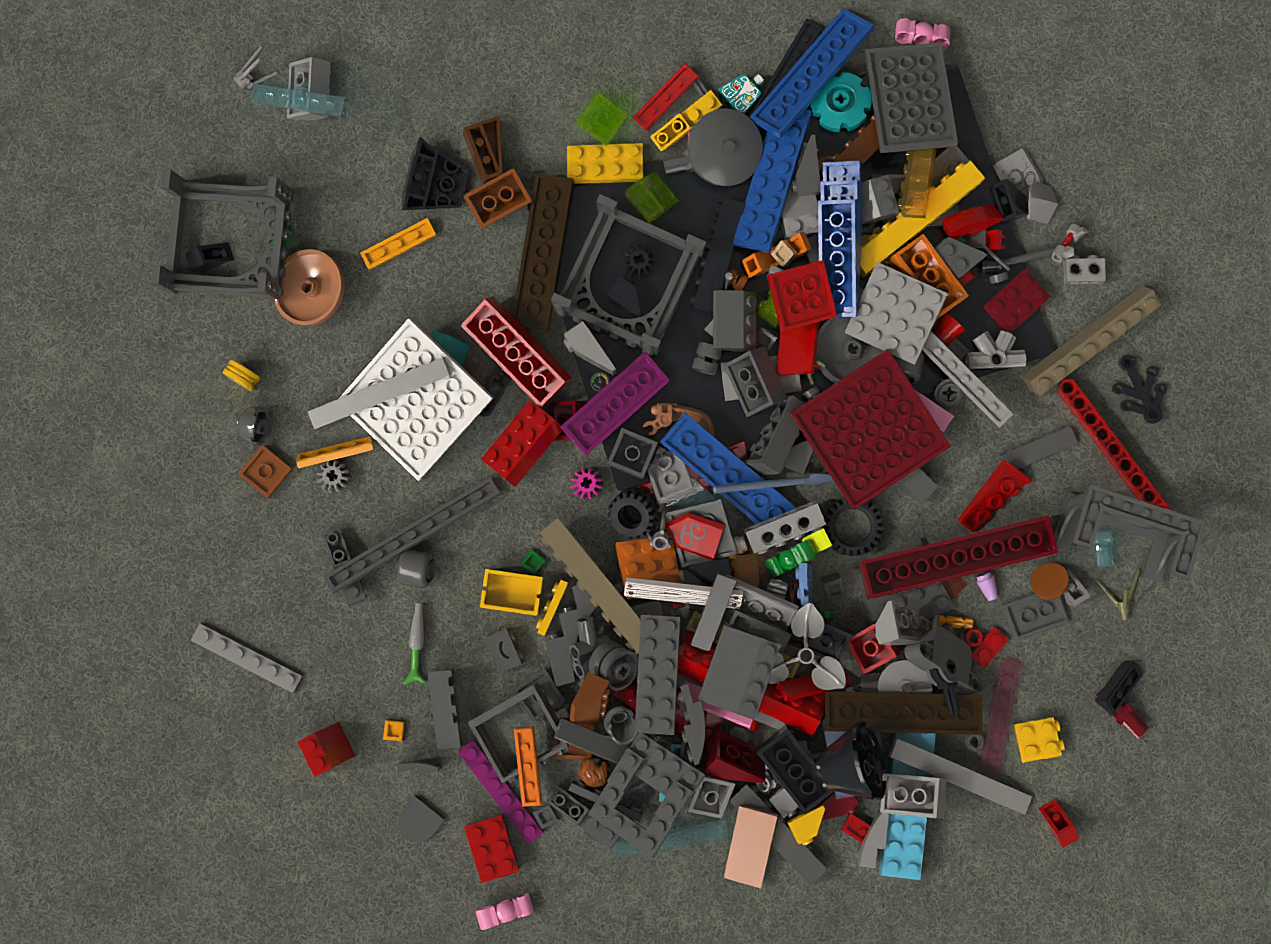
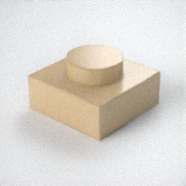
(784, 253)

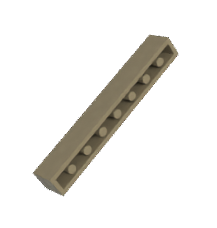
(1091, 340)
(594, 581)

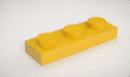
(551, 607)

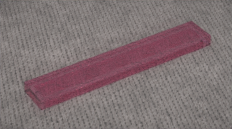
(999, 717)

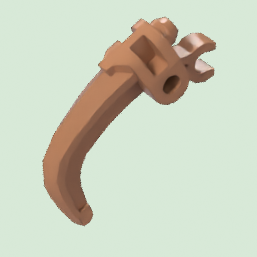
(671, 412)

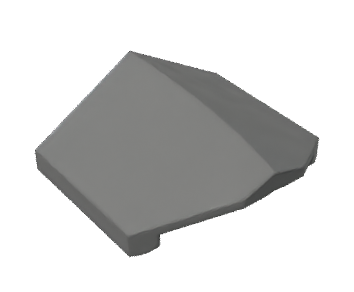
(1041, 202)

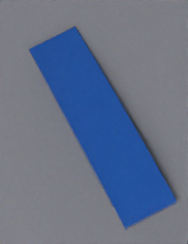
(841, 232)

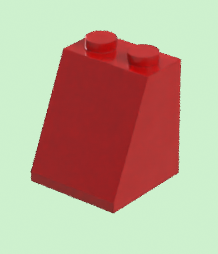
(326, 749)

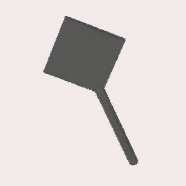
(979, 242)

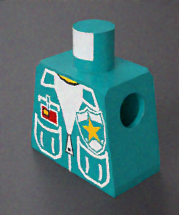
(741, 92)

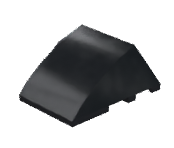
(433, 180)

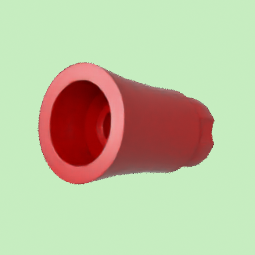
(948, 329)

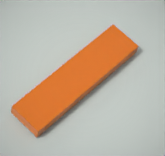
(528, 766)

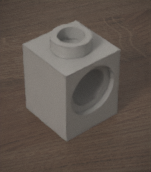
(784, 803)

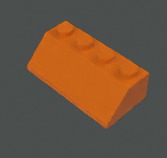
(924, 264)

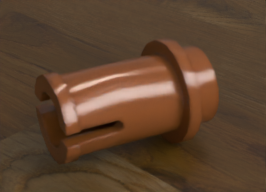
(792, 595)

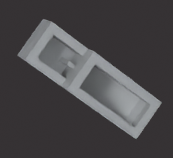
(874, 839)

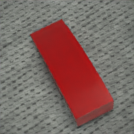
(971, 221)

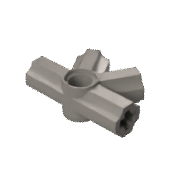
(1000, 348)

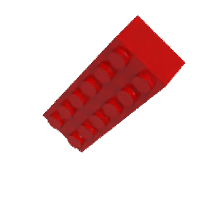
(516, 351)

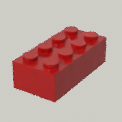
(522, 443)

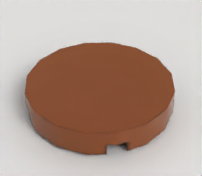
(1050, 581)

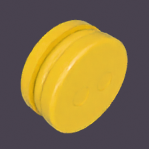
(241, 375)

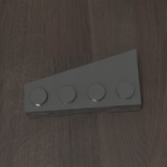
(776, 440)

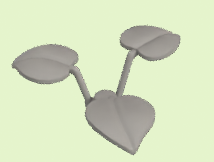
(828, 672)

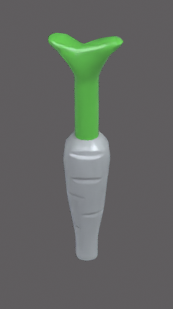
(416, 643)

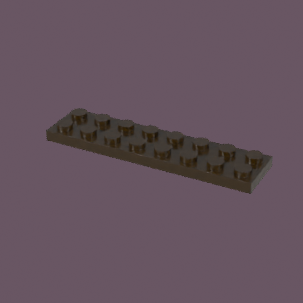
(542, 250)
(902, 713)

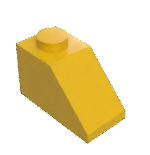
(806, 825)

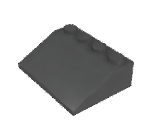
(739, 672)

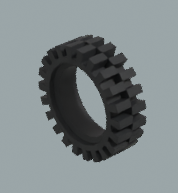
(853, 549)

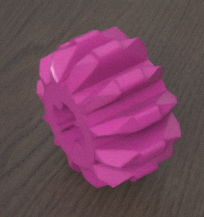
(593, 485)

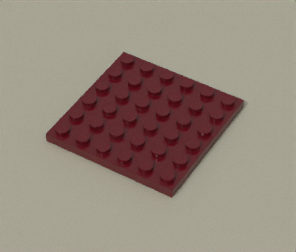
(870, 429)

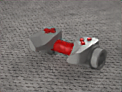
(1064, 250)

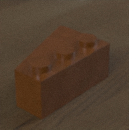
(485, 148)

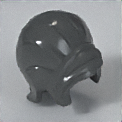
(620, 724)

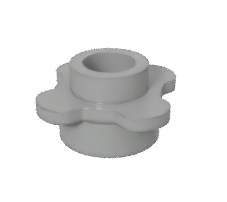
(770, 784)

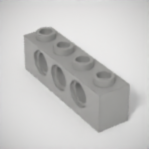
(755, 532)

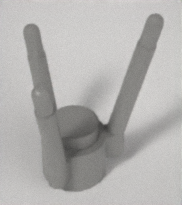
(243, 77)
(661, 539)

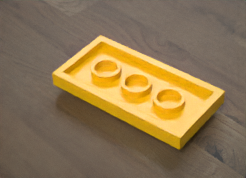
(605, 163)

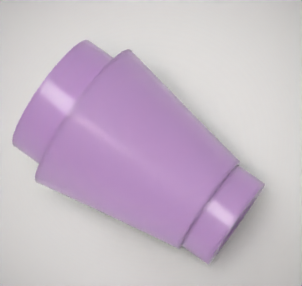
(988, 585)

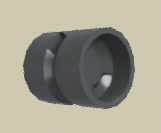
(706, 351)

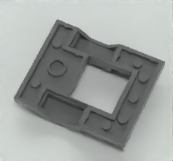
(660, 770)

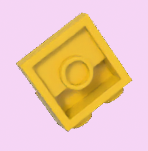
(1039, 739)

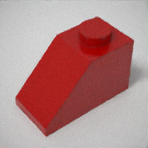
(1059, 823)

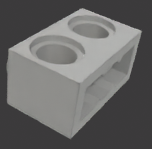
(1084, 276)

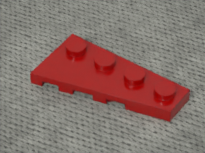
(999, 487)

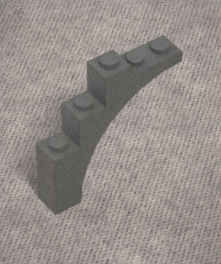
(559, 646)

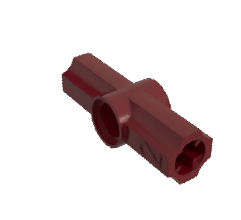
(1126, 717)

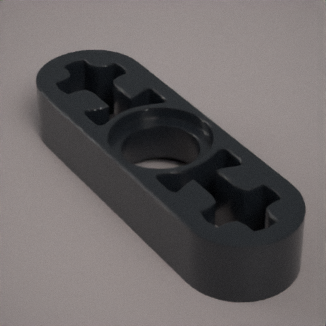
(506, 381)

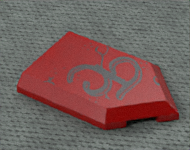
(696, 534)

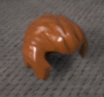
(592, 773)

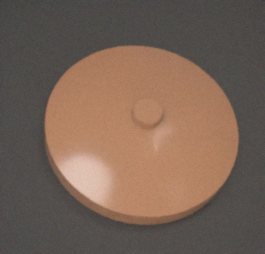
(311, 288)

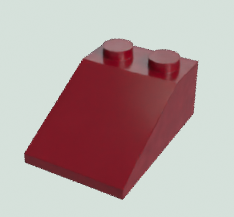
(732, 759)

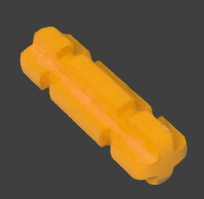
(957, 622)

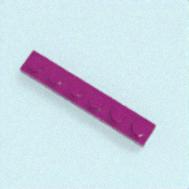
(500, 792)

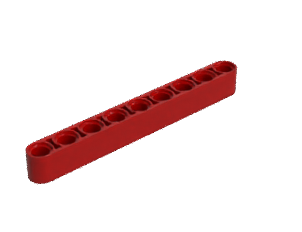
(1110, 439)

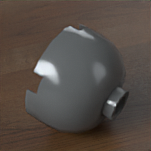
(254, 424)

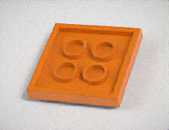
(645, 562)

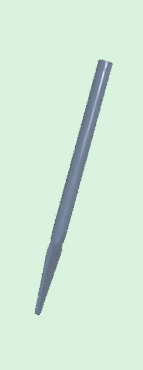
(812, 479)

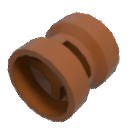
(741, 282)

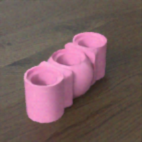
(922, 33)
(504, 911)

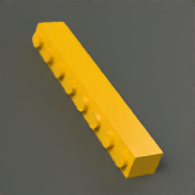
(904, 229)

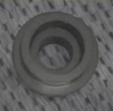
(978, 746)

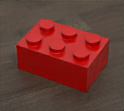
(492, 848)

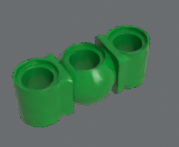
(790, 558)

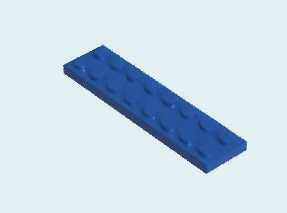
(811, 73)
(771, 186)
(722, 467)

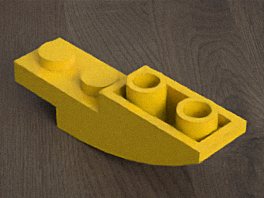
(679, 126)

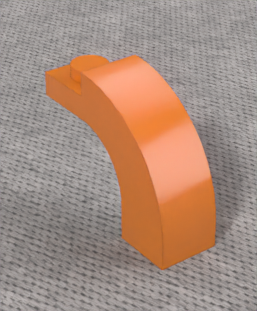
(761, 261)

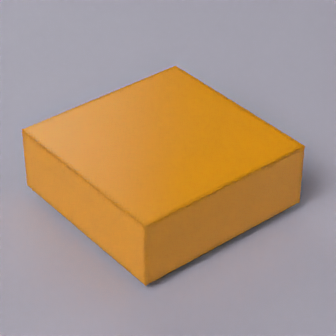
(393, 730)

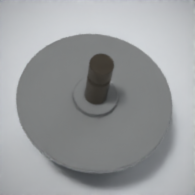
(904, 678)

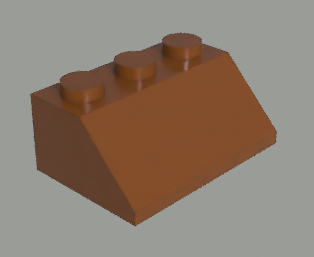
(497, 198)
(590, 701)

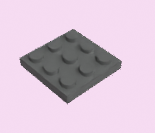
(714, 511)

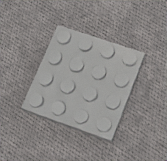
(896, 313)

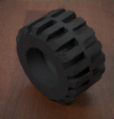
(623, 522)

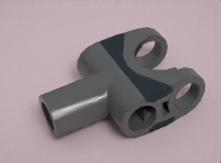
(582, 651)

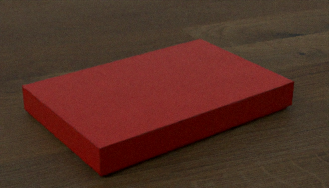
(797, 350)

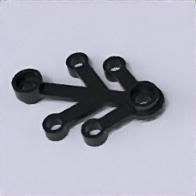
(1141, 391)

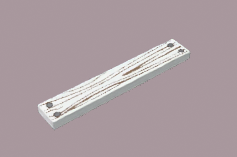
(675, 592)

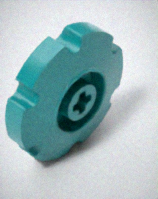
(854, 103)

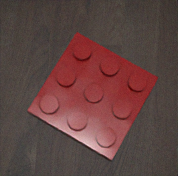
(801, 295)

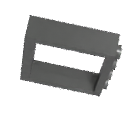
(488, 746)

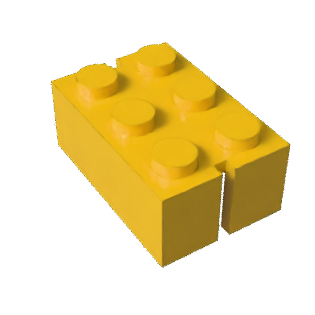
(511, 592)

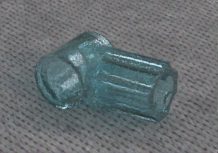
(1103, 549)

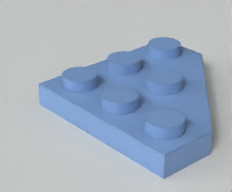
(804, 575)

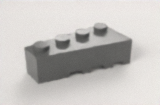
(445, 709)

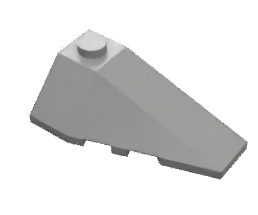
(900, 625)

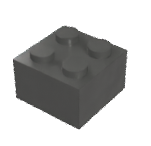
(632, 453)

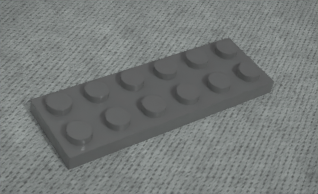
(657, 674)

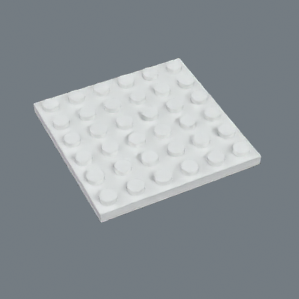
(426, 420)

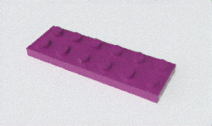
(614, 403)

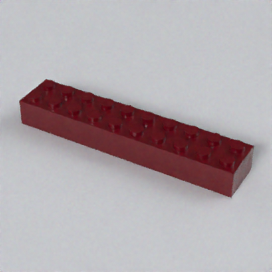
(958, 557)

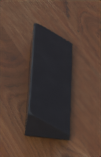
(1119, 686)

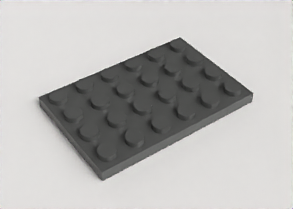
(911, 97)

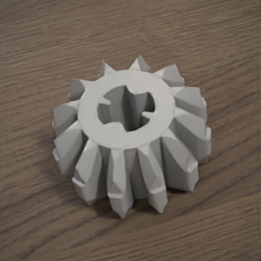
(328, 481)
(777, 588)

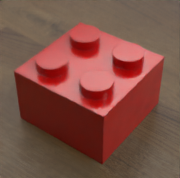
(869, 652)

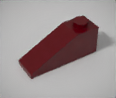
(838, 807)

